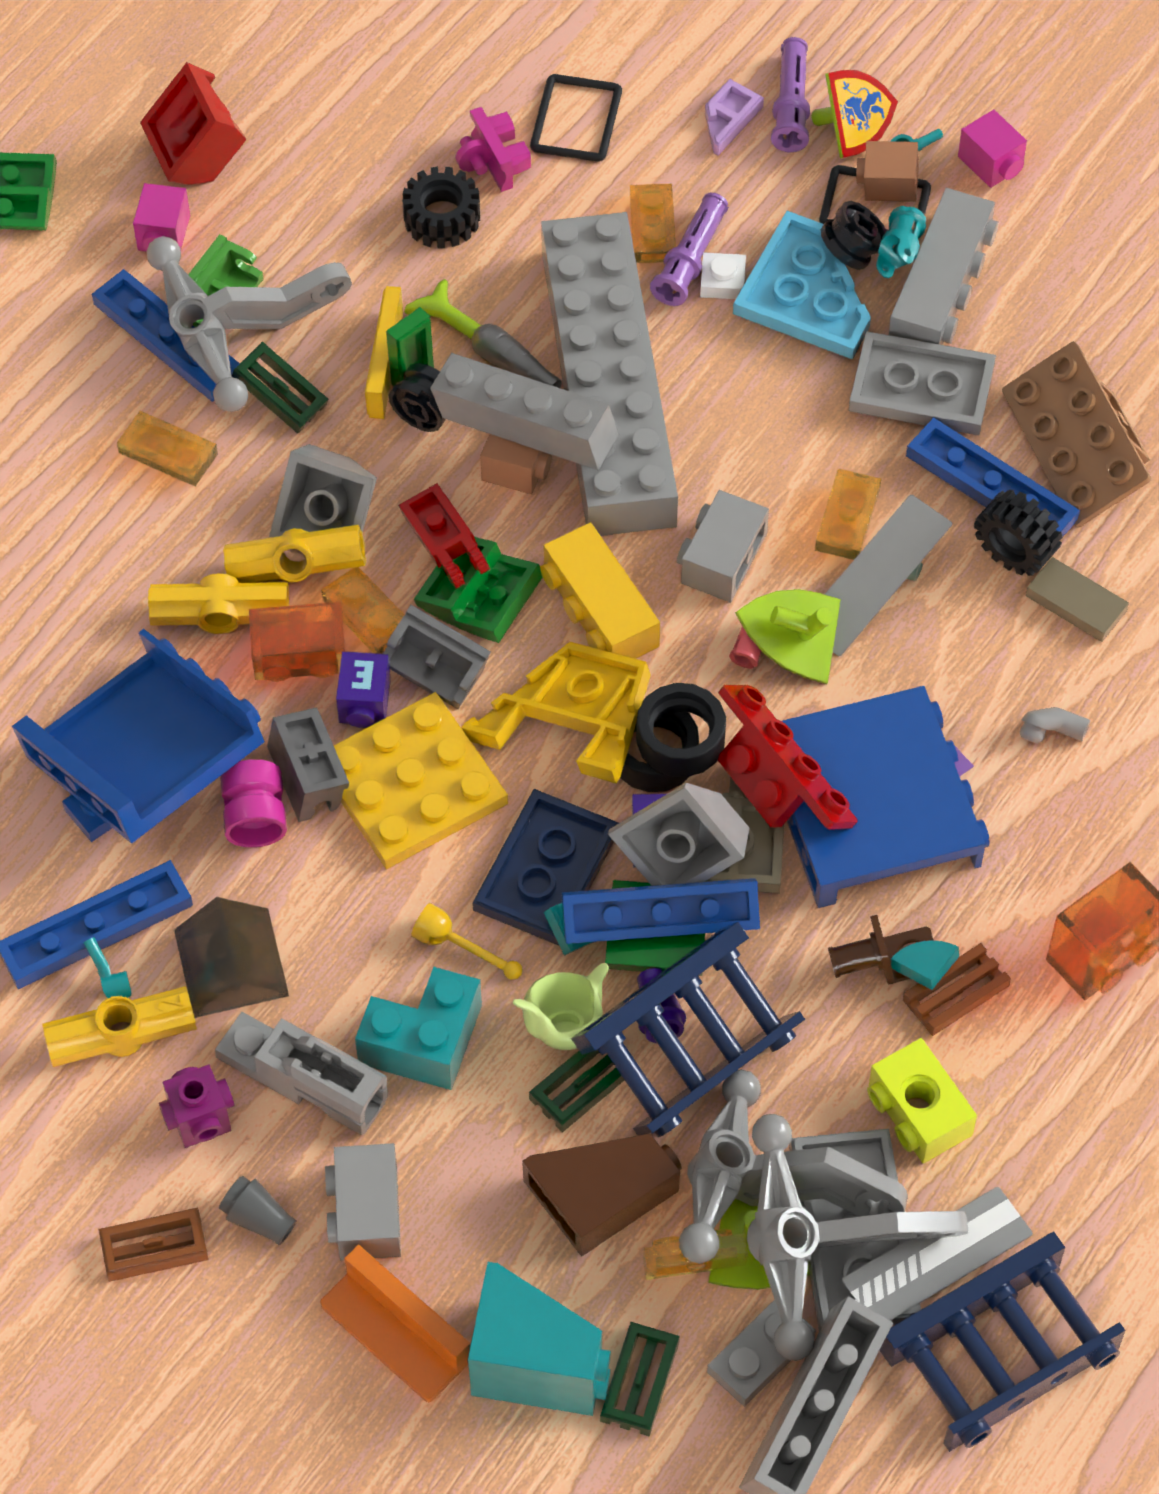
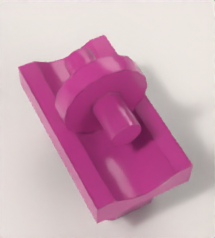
(486, 151)

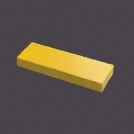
(378, 376)

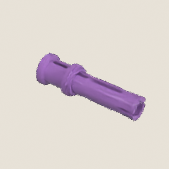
(791, 107)
(684, 261)

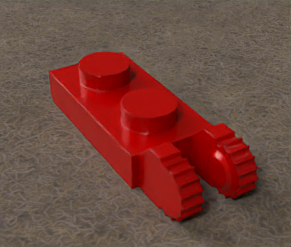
(442, 532)

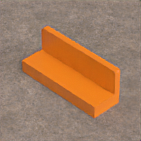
(396, 1326)

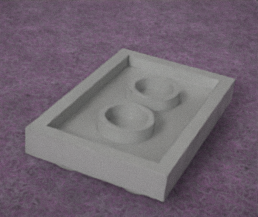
(922, 381)

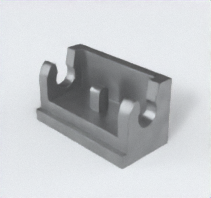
(435, 656)
(307, 762)

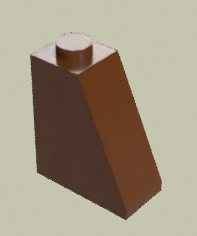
(602, 1185)

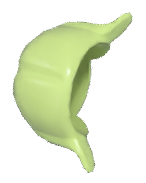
(562, 1006)

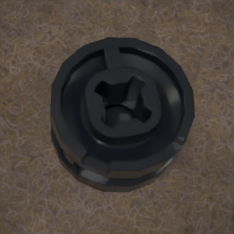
(853, 235)
(414, 399)

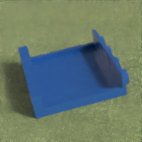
(145, 739)
(899, 786)

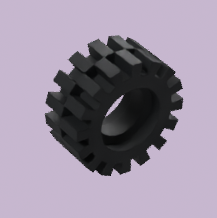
(438, 188)
(1018, 532)

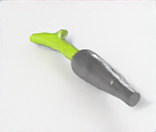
(487, 340)

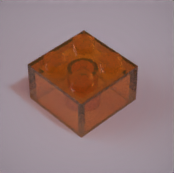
(1106, 932)

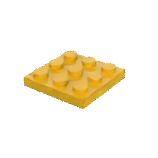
(415, 780)

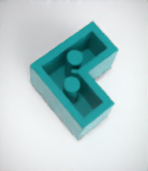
(423, 1041)

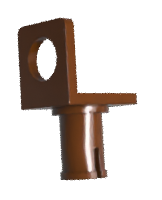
(875, 951)

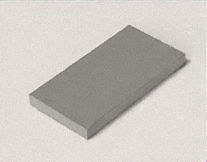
(833, 1263)

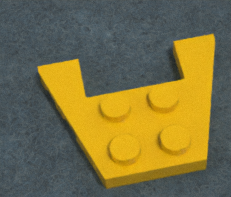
(579, 691)

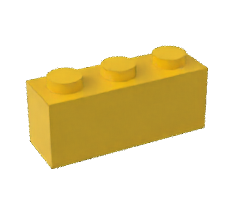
(599, 594)

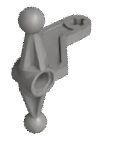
(236, 310)
(730, 1170)
(787, 1234)

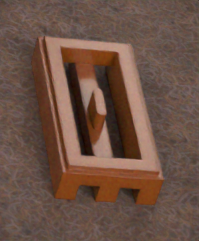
(987, 966)
(157, 1261)

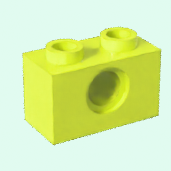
(918, 1074)

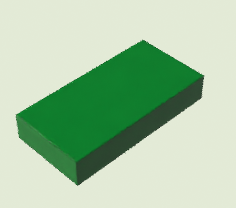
(409, 344)

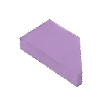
(730, 112)

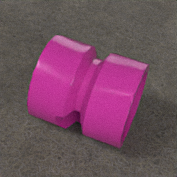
(253, 803)

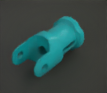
(902, 238)

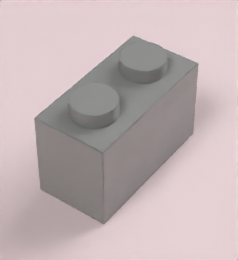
(723, 545)
(366, 1200)

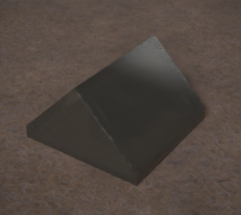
(230, 957)

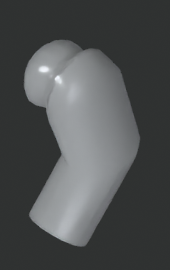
(1053, 719)

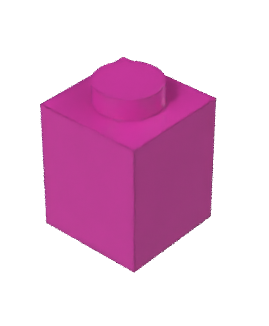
(992, 148)
(161, 213)

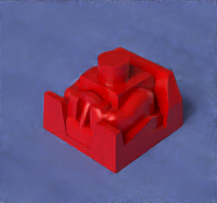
(192, 129)

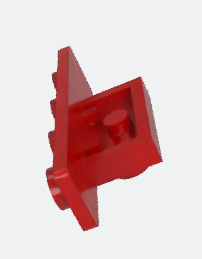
(774, 768)

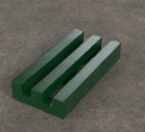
(269, 398)
(552, 1108)
(627, 1418)

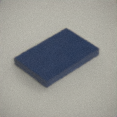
(546, 853)

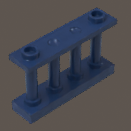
(645, 1008)
(998, 1290)

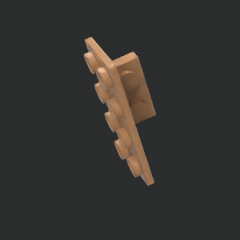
(1078, 433)

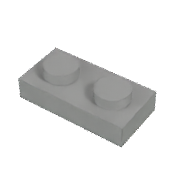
(751, 1357)

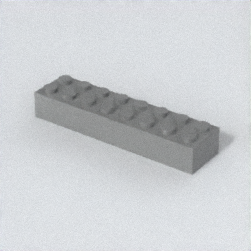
(610, 359)

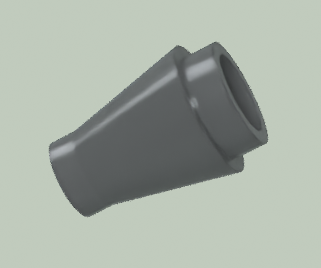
(255, 1209)

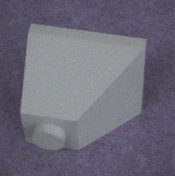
(322, 492)
(683, 836)

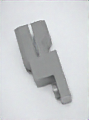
(305, 1068)

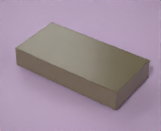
(1077, 599)

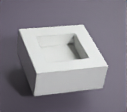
(722, 275)

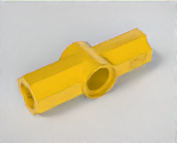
(323, 550)
(214, 604)
(89, 1032)

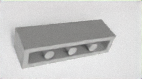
(944, 268)
(525, 411)
(817, 1401)

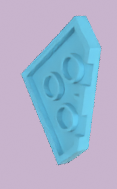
(804, 290)

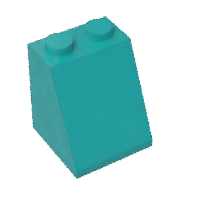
(534, 1349)

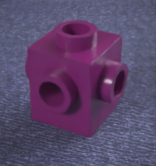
(196, 1105)

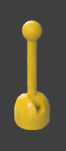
(435, 927)

